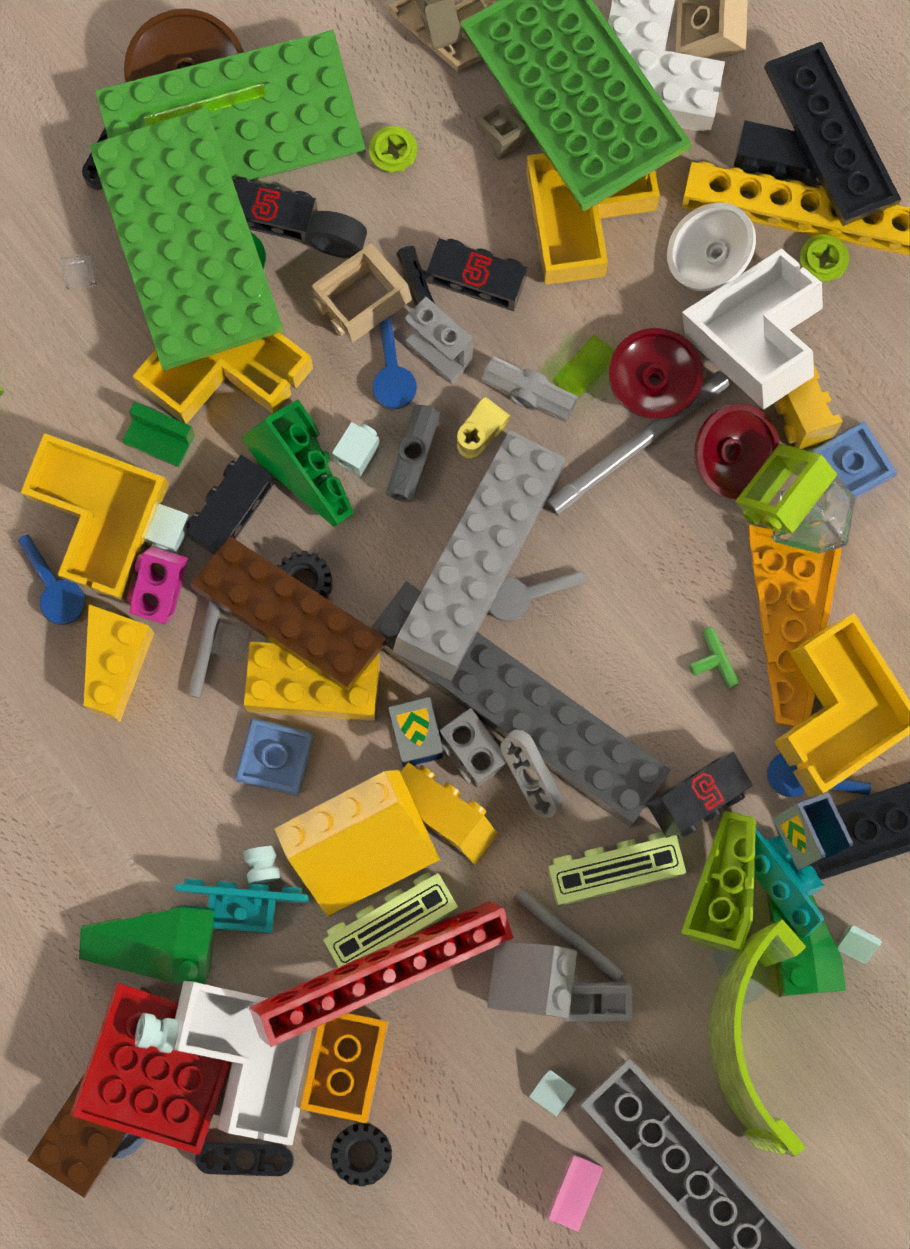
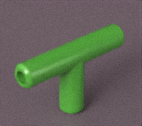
(717, 658)

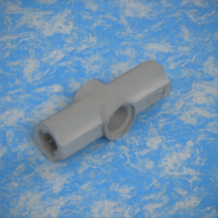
(529, 389)

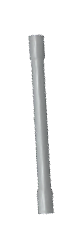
(572, 492)

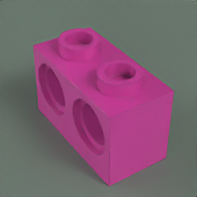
(164, 588)

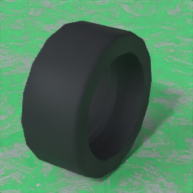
(335, 234)

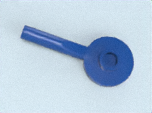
(394, 385)
(61, 600)
(785, 783)

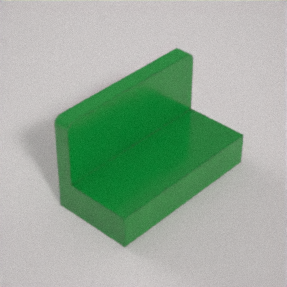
(158, 435)

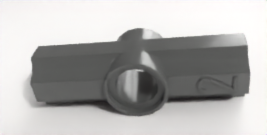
(406, 470)

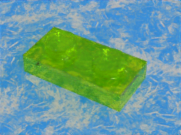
(584, 367)

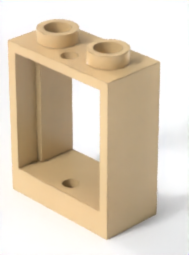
(348, 273)

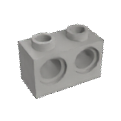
(479, 744)
(601, 1002)

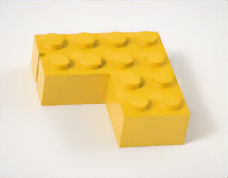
(568, 238)
(258, 368)
(112, 505)
(860, 712)

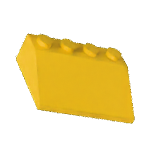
(358, 842)

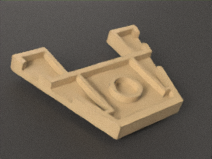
(456, 55)

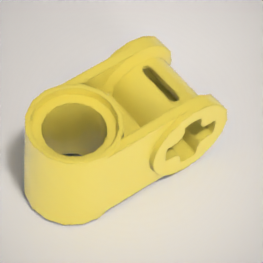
(484, 425)

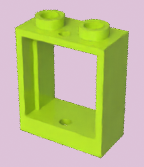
(812, 481)

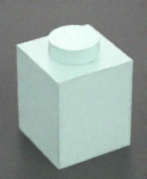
(356, 448)
(167, 529)

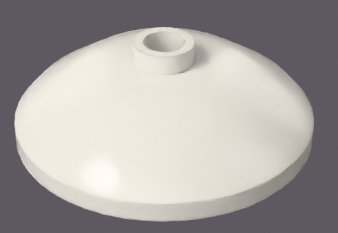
(705, 235)

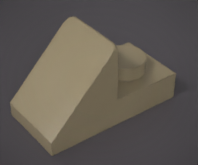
(440, 22)
(502, 129)

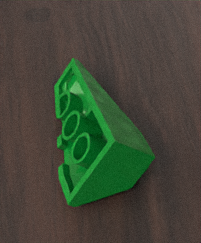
(290, 452)
(159, 945)
(816, 967)

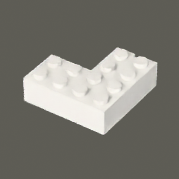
(682, 81)
(749, 326)
(263, 1080)

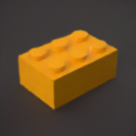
(345, 1067)

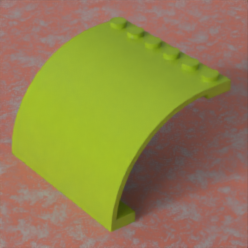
(769, 947)

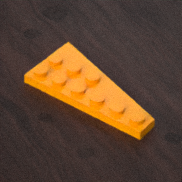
(793, 606)

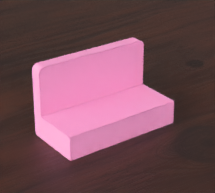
(575, 1192)

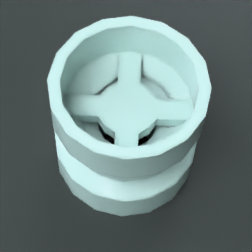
(261, 862)
(156, 1033)

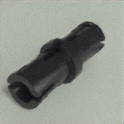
(413, 274)

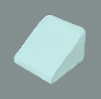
(858, 944)
(552, 1092)

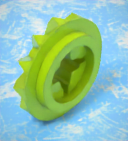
(398, 138)
(837, 254)

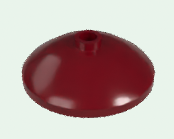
(657, 355)
(750, 442)

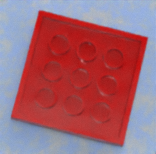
(148, 1090)

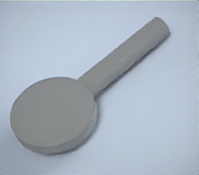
(514, 597)

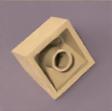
(711, 27)

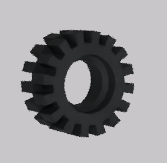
(313, 564)
(342, 1164)

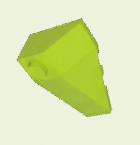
(725, 893)

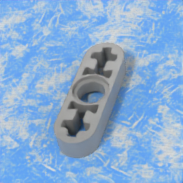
(531, 759)

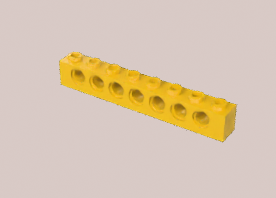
(791, 215)

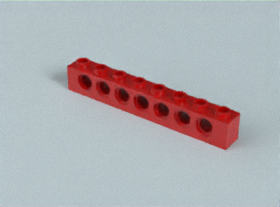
(380, 973)

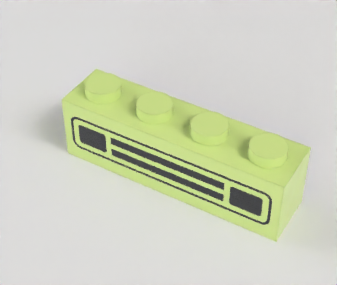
(615, 870)
(395, 920)

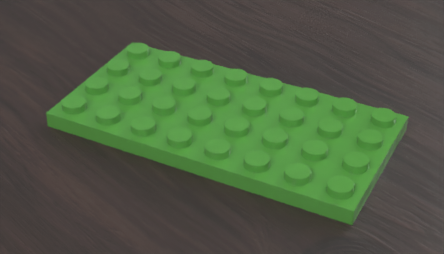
(577, 93)
(296, 125)
(186, 239)

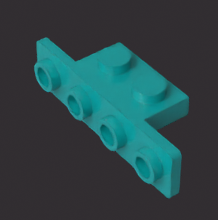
(787, 884)
(242, 908)

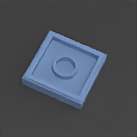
(857, 459)
(275, 757)

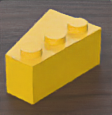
(808, 415)
(113, 661)
(448, 815)

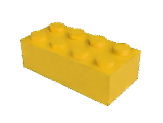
(289, 687)

